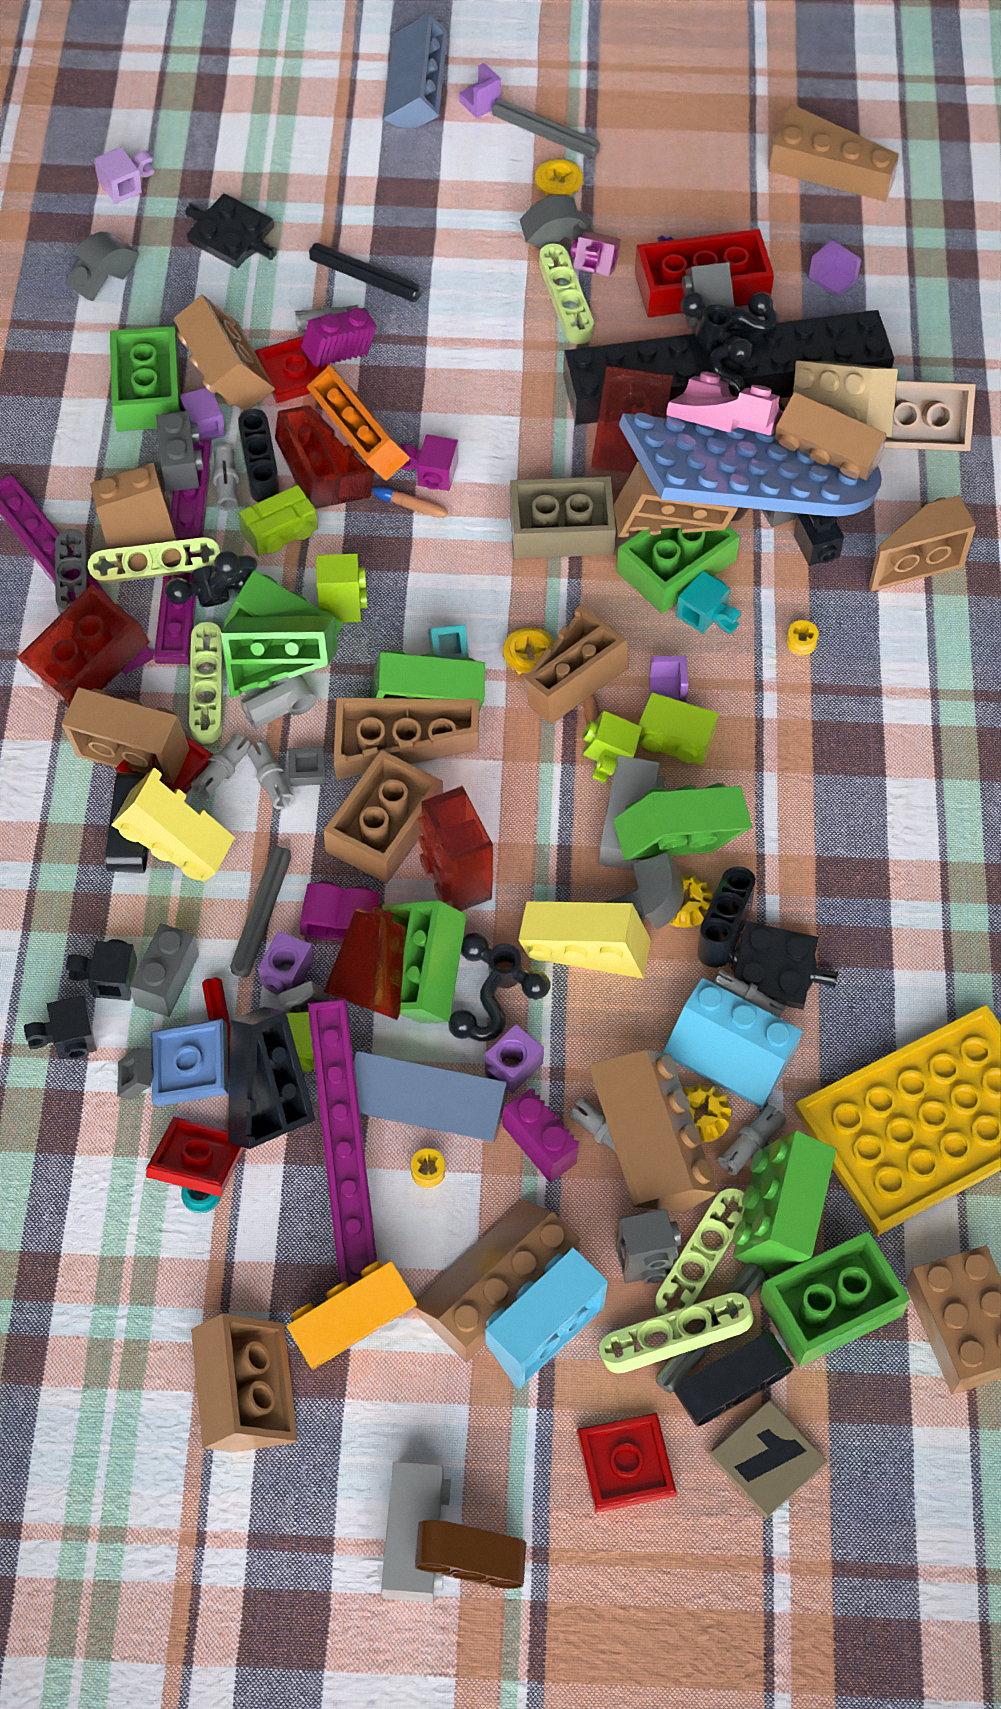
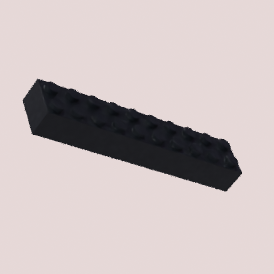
(841, 338)

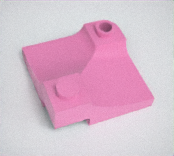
(712, 405)

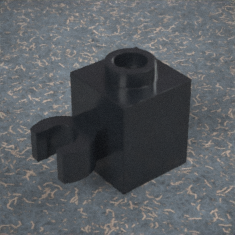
(818, 538)
(108, 971)
(68, 1029)

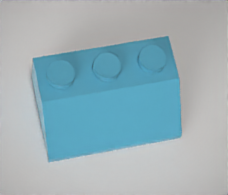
(733, 1043)
(545, 1316)

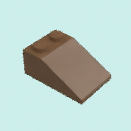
(135, 513)
(925, 545)

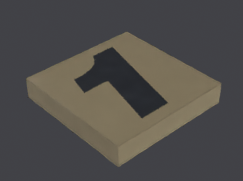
(768, 1459)

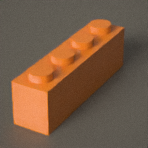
(358, 423)

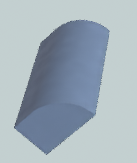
(416, 73)
(429, 1096)

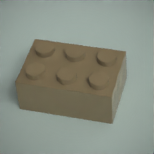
(562, 517)

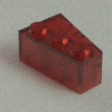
(319, 461)

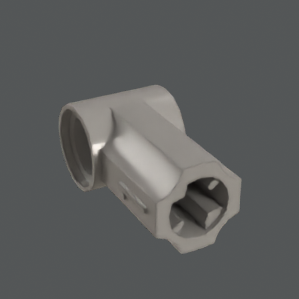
(283, 697)

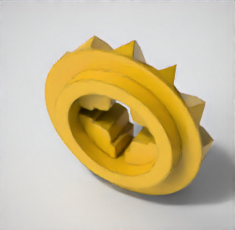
(562, 170)
(516, 645)
(695, 911)
(709, 1126)

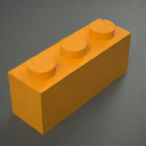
(350, 1313)

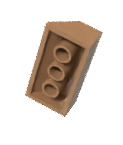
(653, 1131)
(492, 1275)

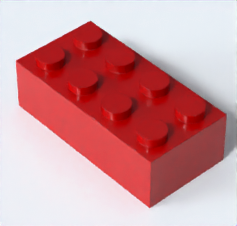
(663, 263)

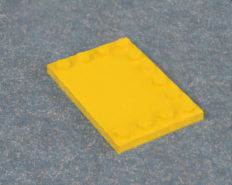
(915, 1121)

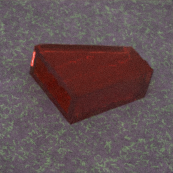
(370, 963)

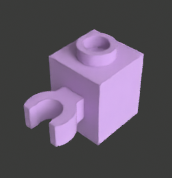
(122, 175)

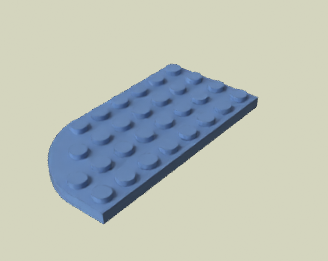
(740, 469)

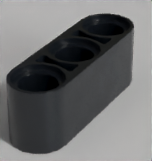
(258, 454)
(121, 853)
(726, 917)
(733, 1379)

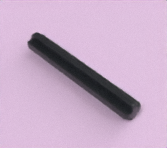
(365, 272)

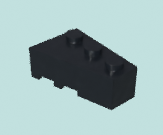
(265, 1079)

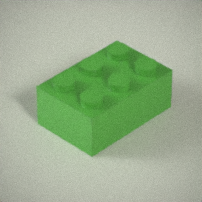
(144, 376)
(669, 562)
(682, 821)
(784, 1202)
(834, 1298)

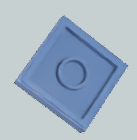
(190, 1062)

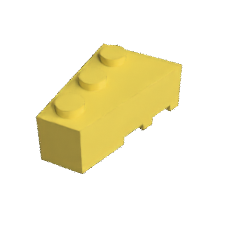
(173, 828)
(586, 936)

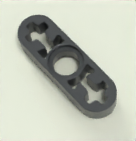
(64, 563)

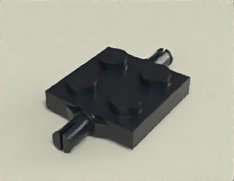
(230, 230)
(779, 963)

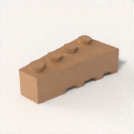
(832, 156)
(402, 727)

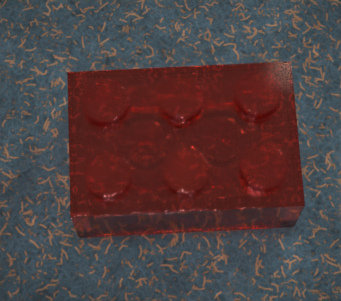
(626, 393)
(84, 646)
(456, 850)

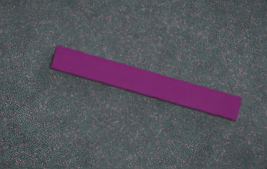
(39, 539)
(176, 620)
(342, 1139)

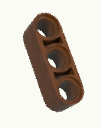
(470, 1554)

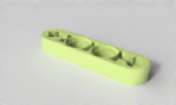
(569, 292)
(154, 554)
(204, 682)
(698, 1253)
(674, 1326)

